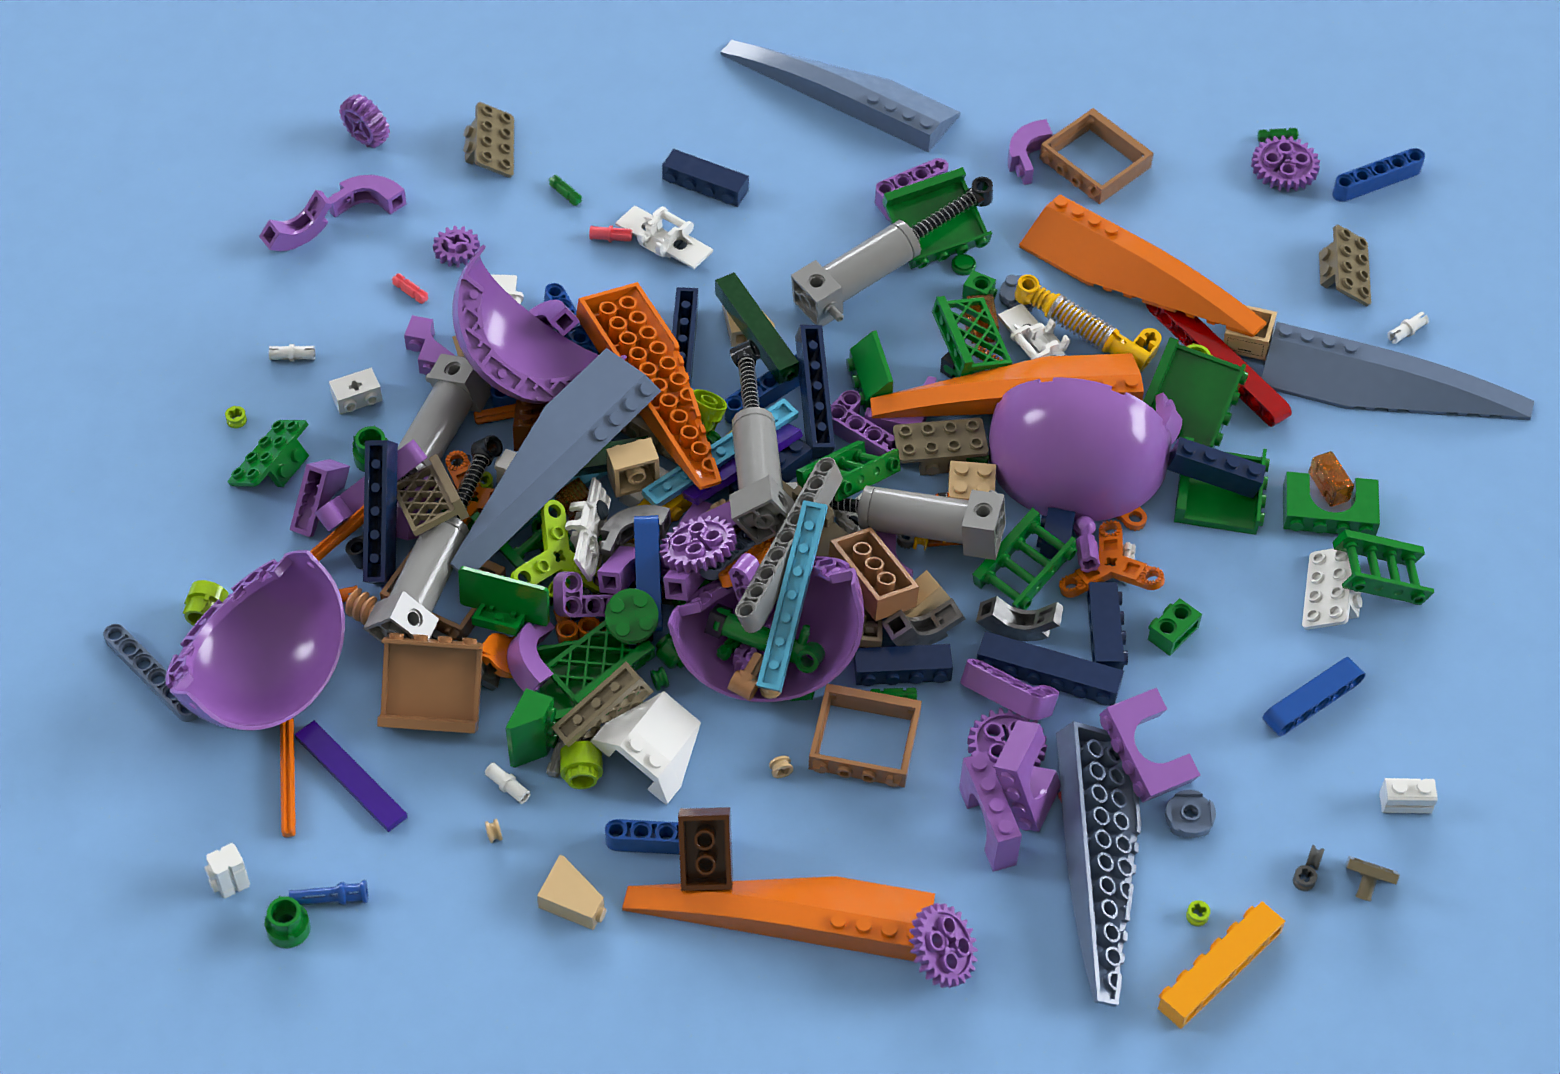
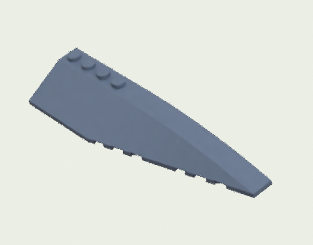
(855, 93)
(1374, 377)
(556, 449)
(1101, 847)

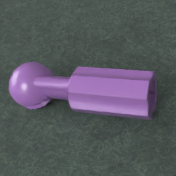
(1086, 544)

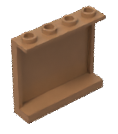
(431, 683)

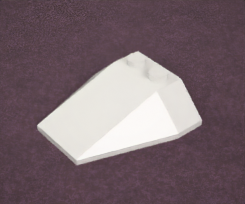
(655, 739)

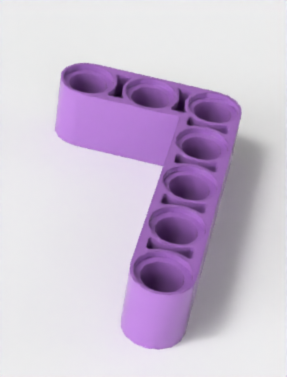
(352, 499)

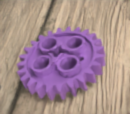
(1285, 163)
(698, 544)
(981, 741)
(943, 945)

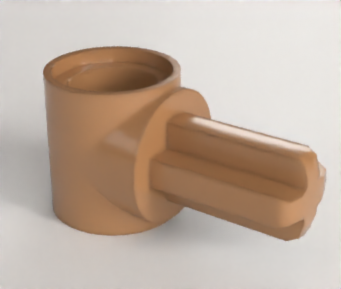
(745, 681)

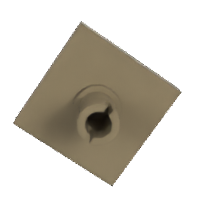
(1370, 874)

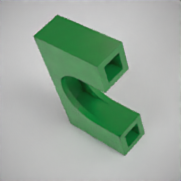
(1304, 515)

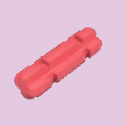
(410, 288)

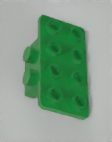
(276, 454)
(502, 602)

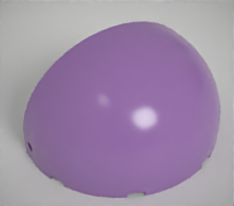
(509, 343)
(1078, 448)
(830, 608)
(263, 647)

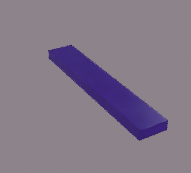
(785, 436)
(351, 775)

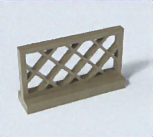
(443, 489)
(603, 699)

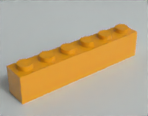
(1221, 964)

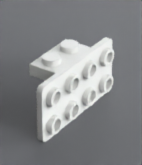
(1325, 599)

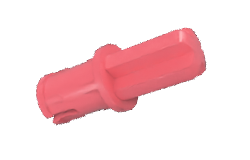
(610, 233)

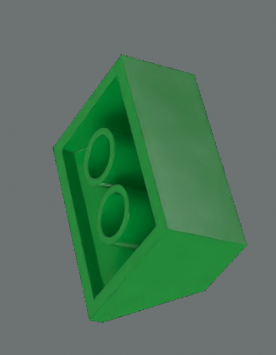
(869, 369)
(530, 728)

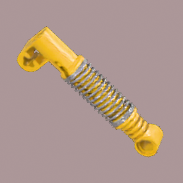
(1100, 334)

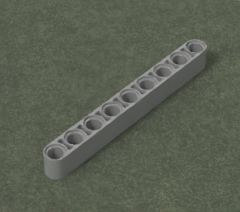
(767, 582)

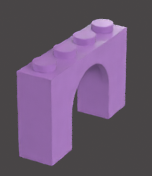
(620, 572)
(1148, 777)
(982, 788)
(1026, 788)

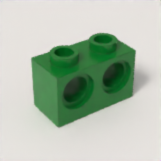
(1176, 629)

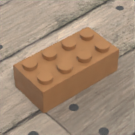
(882, 578)

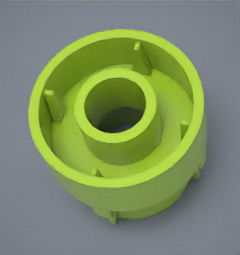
(711, 408)
(201, 598)

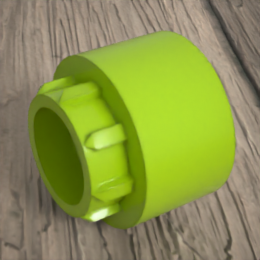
(581, 764)

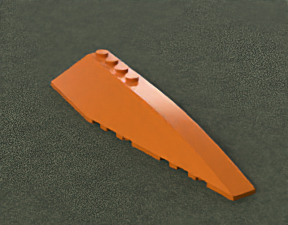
(1121, 261)
(631, 326)
(982, 390)
(807, 910)

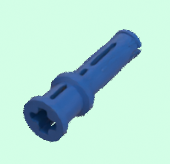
(342, 897)

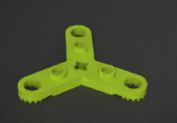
(554, 541)

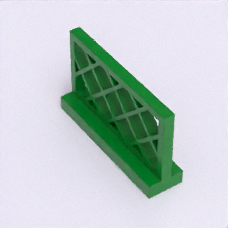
(955, 337)
(635, 658)

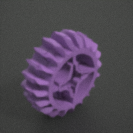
(364, 120)

